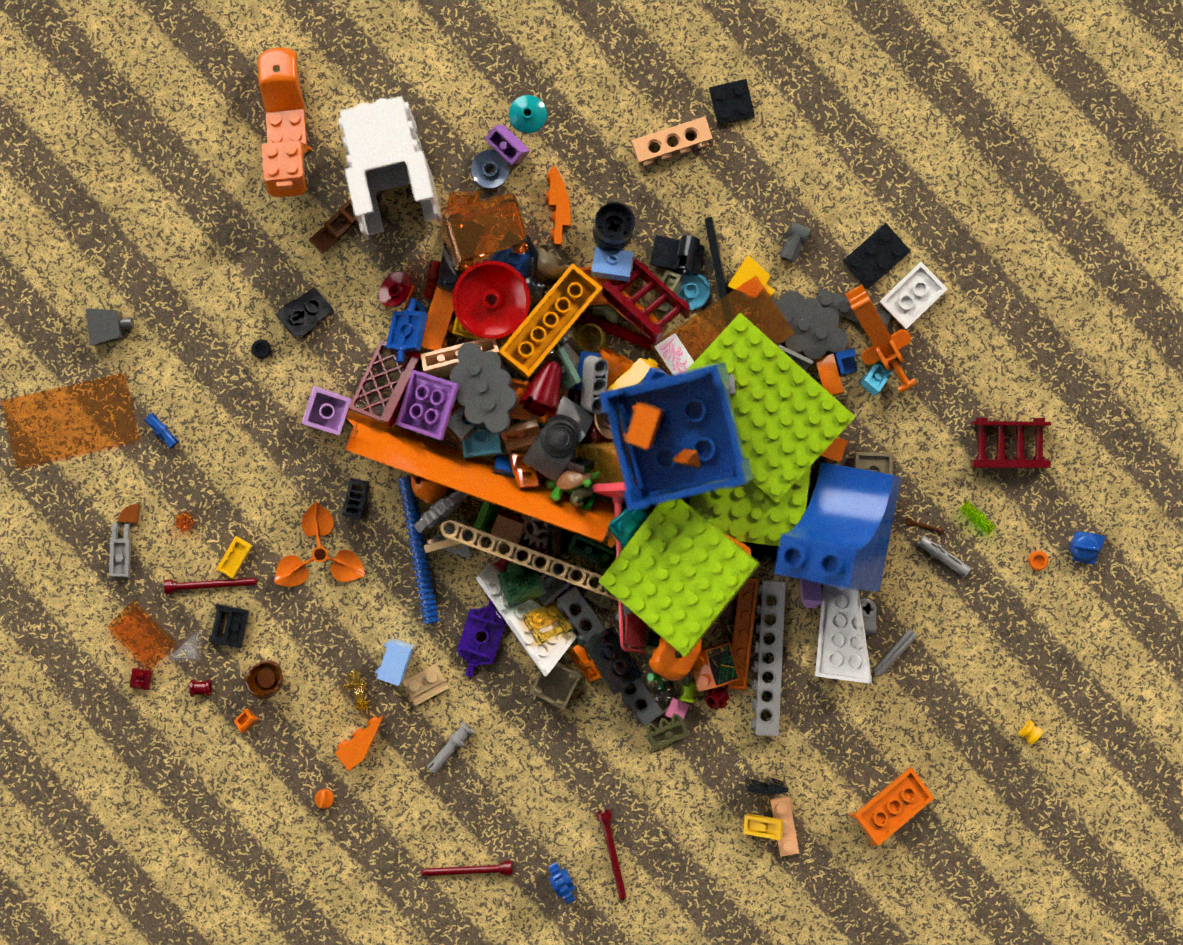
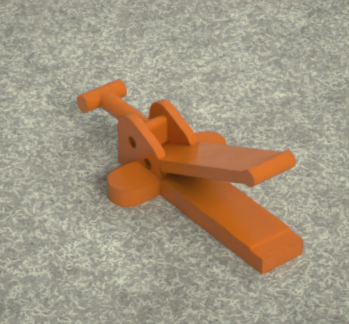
(884, 346)

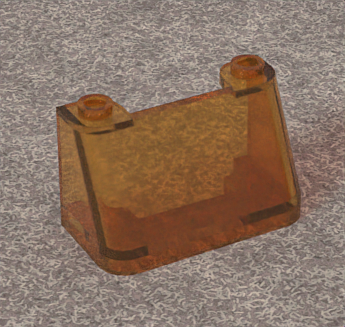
(483, 229)

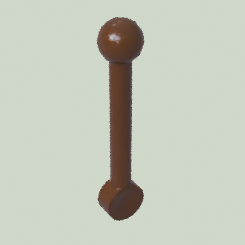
(909, 521)

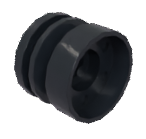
(614, 216)

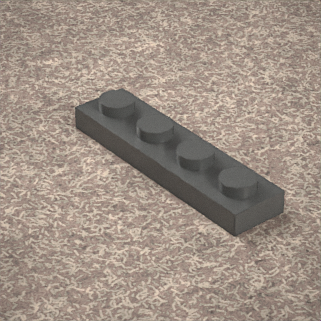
(843, 306)

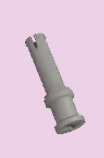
(456, 741)

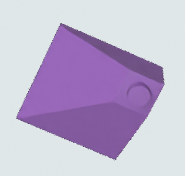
(427, 404)

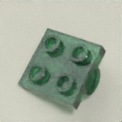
(520, 584)

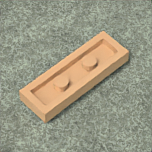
(782, 810)

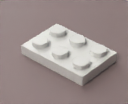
(913, 295)

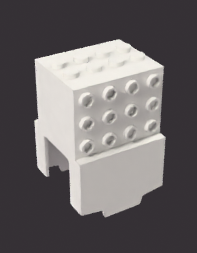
(384, 156)

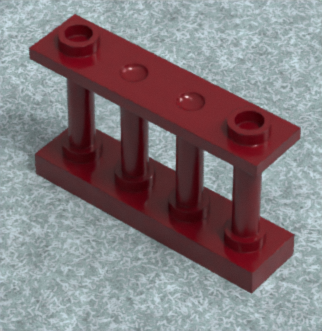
(640, 317)
(1019, 460)

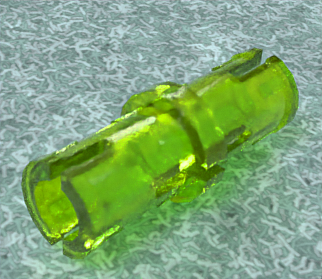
(977, 517)

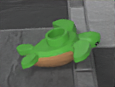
(568, 481)

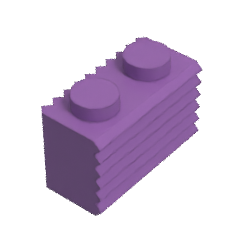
(507, 144)

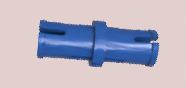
(161, 430)

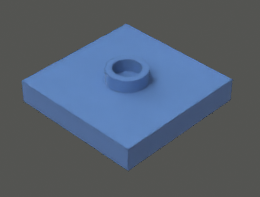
(612, 265)

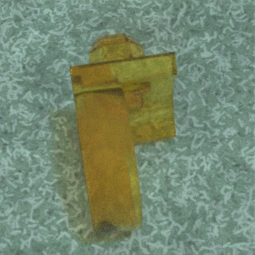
(354, 677)

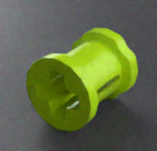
(688, 693)

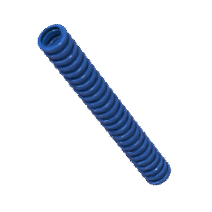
(419, 555)

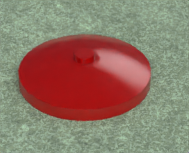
(491, 299)

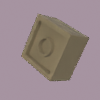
(557, 685)

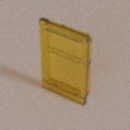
(605, 460)

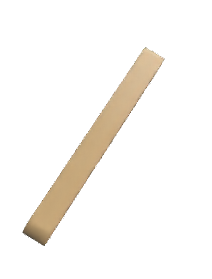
(529, 561)

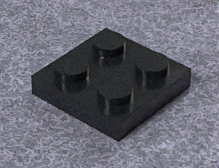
(731, 102)

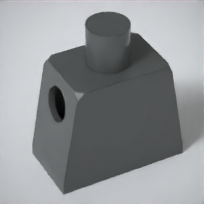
(106, 326)

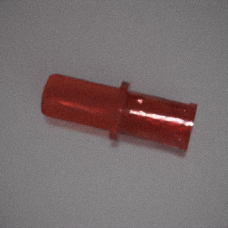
(431, 279)

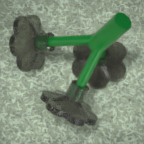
(665, 690)

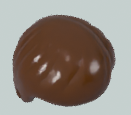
(264, 679)

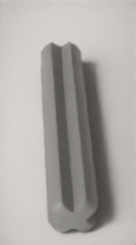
(895, 652)

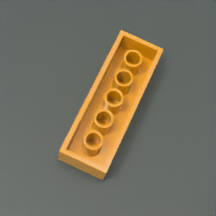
(549, 321)

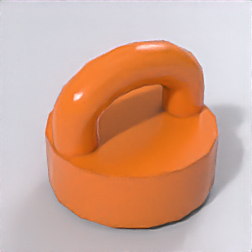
(324, 798)

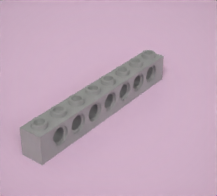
(770, 726)

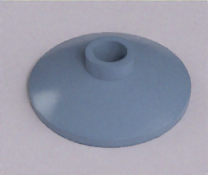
(487, 159)

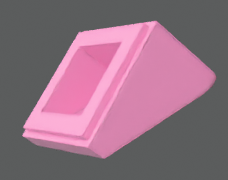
(677, 707)

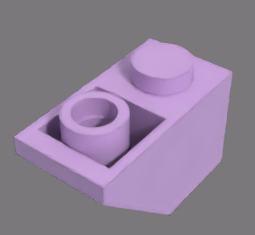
(810, 593)

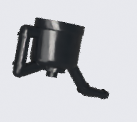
(536, 290)

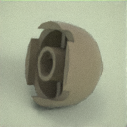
(550, 263)

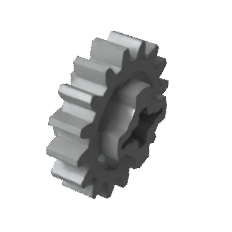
(532, 524)

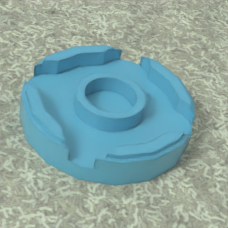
(697, 292)

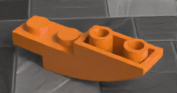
(558, 198)

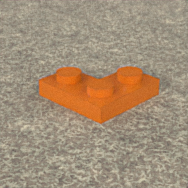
(585, 665)

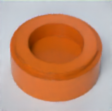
(1038, 560)

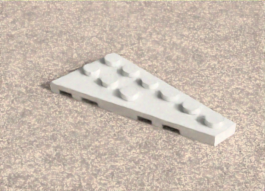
(543, 655)

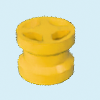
(1030, 732)

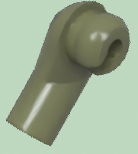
(608, 312)
(578, 494)

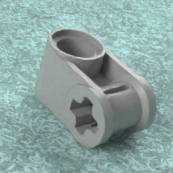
(869, 617)

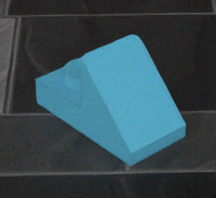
(875, 378)

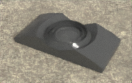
(558, 439)

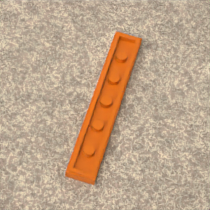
(743, 630)

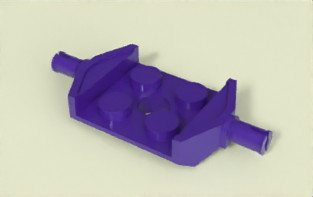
(477, 652)

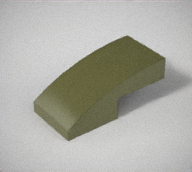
(673, 282)

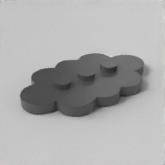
(813, 326)
(484, 387)

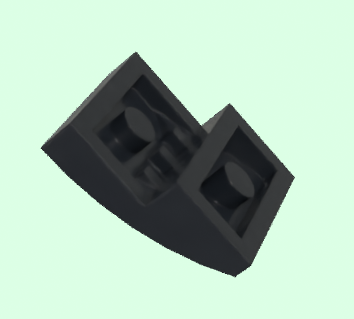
(770, 787)

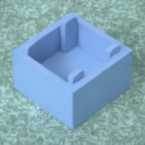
(395, 661)

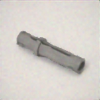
(936, 551)

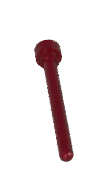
(172, 586)
(605, 819)
(503, 868)

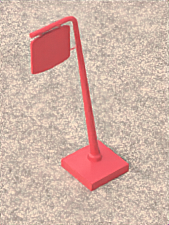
(634, 626)

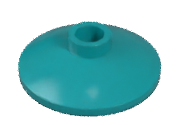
(530, 123)

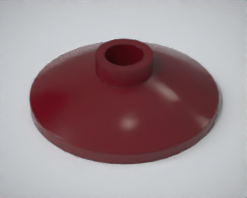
(394, 289)

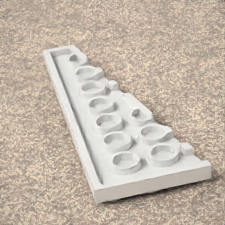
(842, 637)

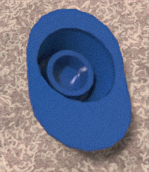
(1086, 547)

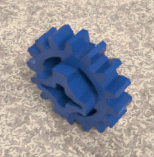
(562, 883)

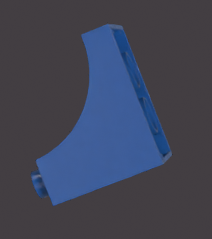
(842, 530)

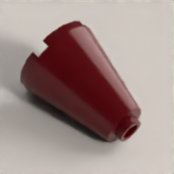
(544, 391)

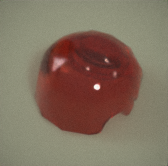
(594, 436)

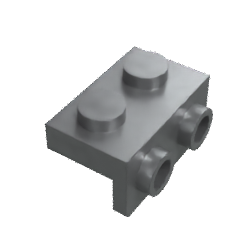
(552, 586)

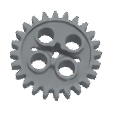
(440, 510)

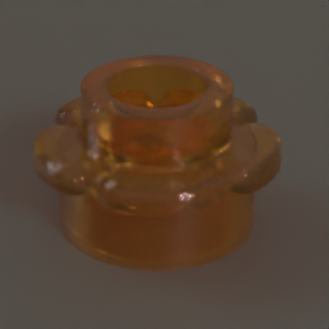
(179, 521)

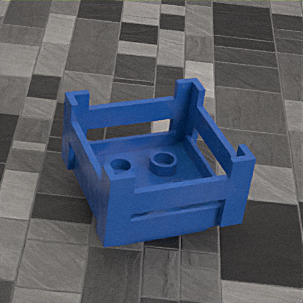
(694, 418)

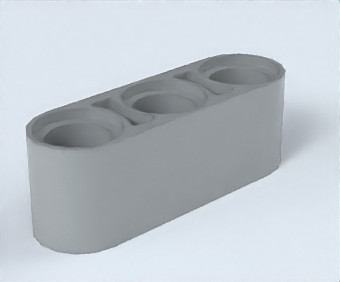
(593, 375)

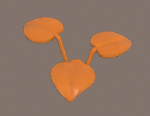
(346, 566)

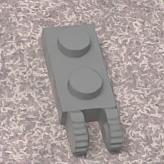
(120, 552)

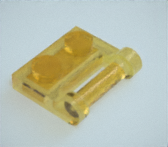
(544, 617)

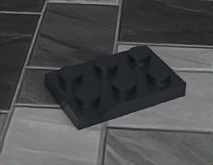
(876, 256)
(612, 662)

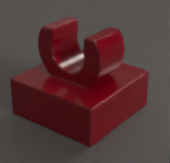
(141, 678)

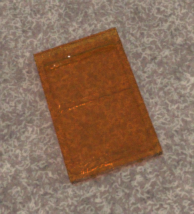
(141, 635)

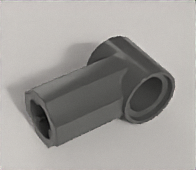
(795, 239)

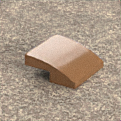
(521, 436)

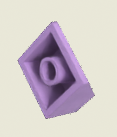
(326, 410)

